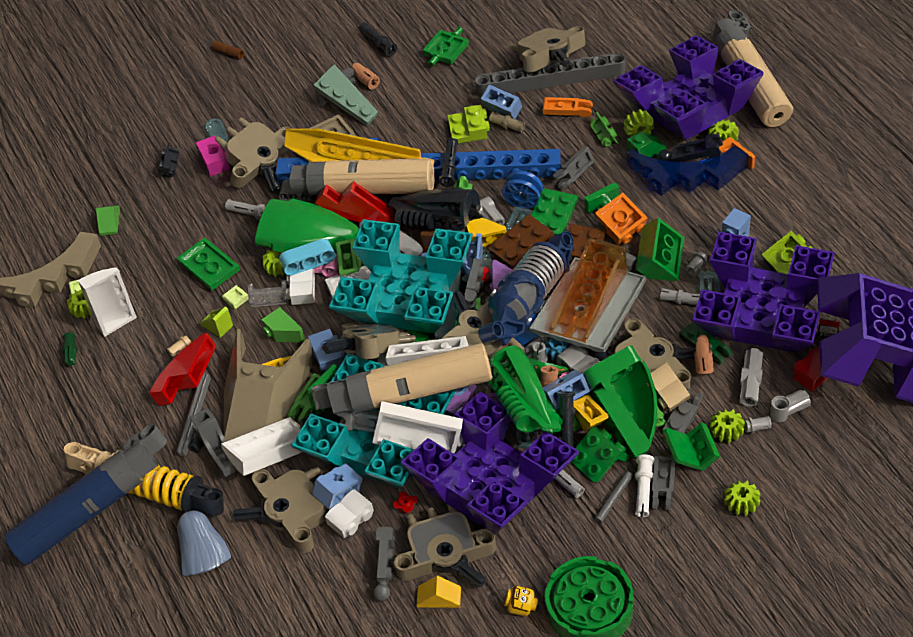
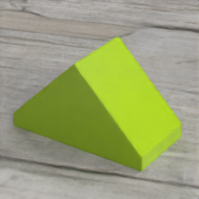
(218, 321)

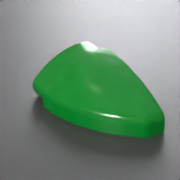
(298, 222)
(622, 393)

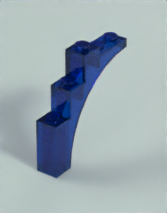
(688, 175)

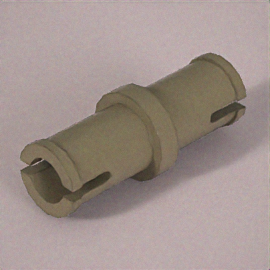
(507, 122)

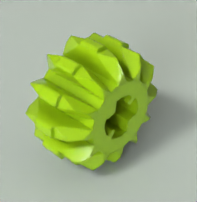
(638, 122)
(725, 130)
(272, 264)
(77, 305)
(727, 425)
(742, 497)

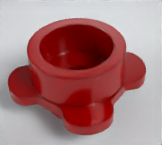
(405, 507)

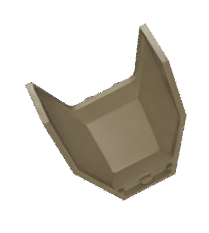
(262, 393)

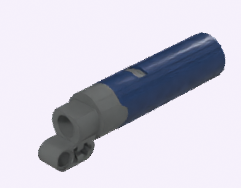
(86, 497)

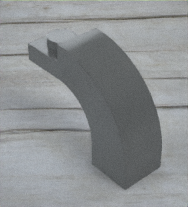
(211, 438)

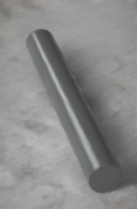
(613, 497)

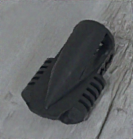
(434, 207)

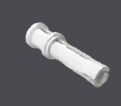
(644, 477)

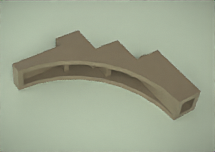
(52, 277)

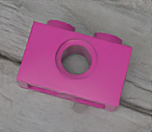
(212, 156)

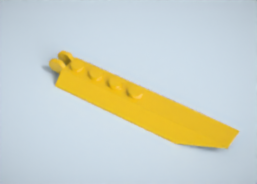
(327, 145)

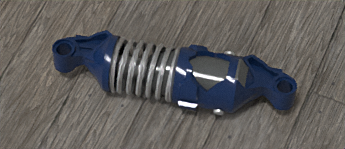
(525, 288)

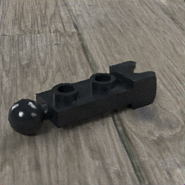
(693, 150)

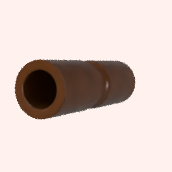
(229, 50)

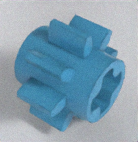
(555, 347)

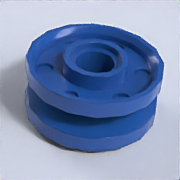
(522, 189)

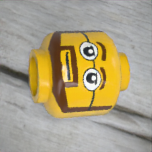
(520, 600)

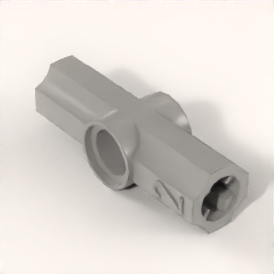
(751, 377)

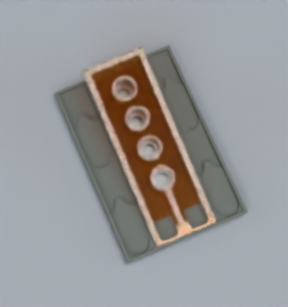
(590, 298)

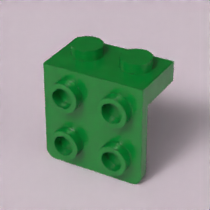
(694, 448)
(598, 453)

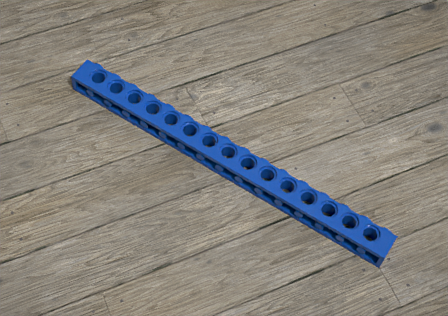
(472, 164)

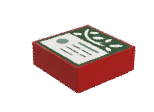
(828, 328)

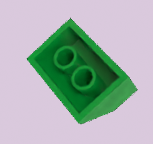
(660, 251)

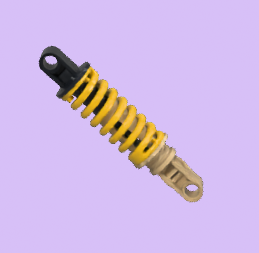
(185, 491)

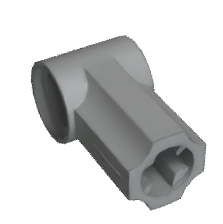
(489, 211)
(787, 405)

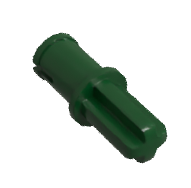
(69, 349)

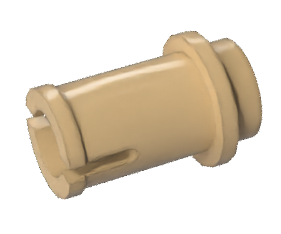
(176, 348)

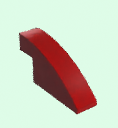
(355, 204)
(184, 370)

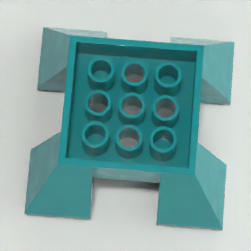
(401, 287)
(339, 446)

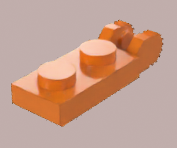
(567, 106)

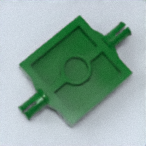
(445, 46)

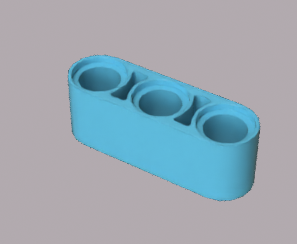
(307, 257)

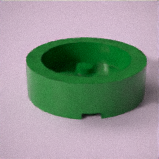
(604, 616)

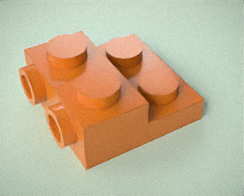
(621, 219)

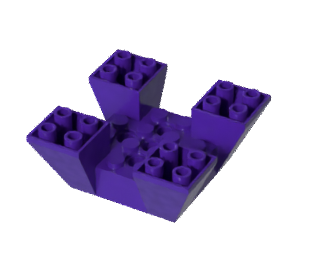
(695, 95)
(762, 304)
(879, 329)
(488, 476)

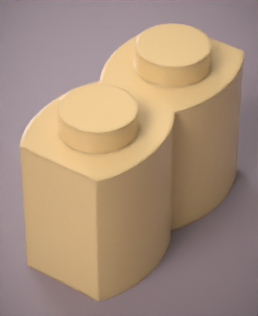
(668, 387)

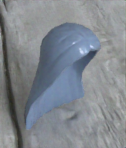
(200, 544)

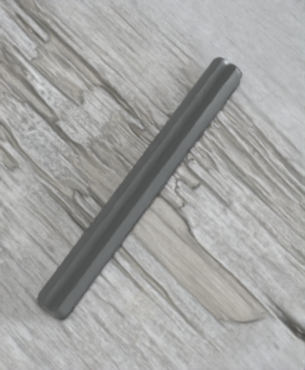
(195, 407)

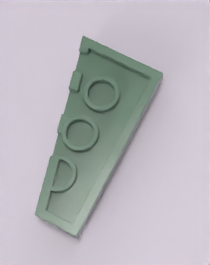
(344, 94)

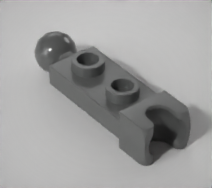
(386, 547)

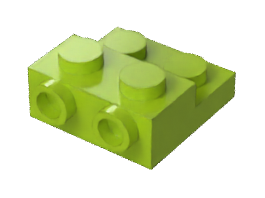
(469, 125)
(781, 253)

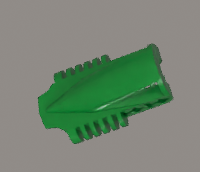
(522, 392)

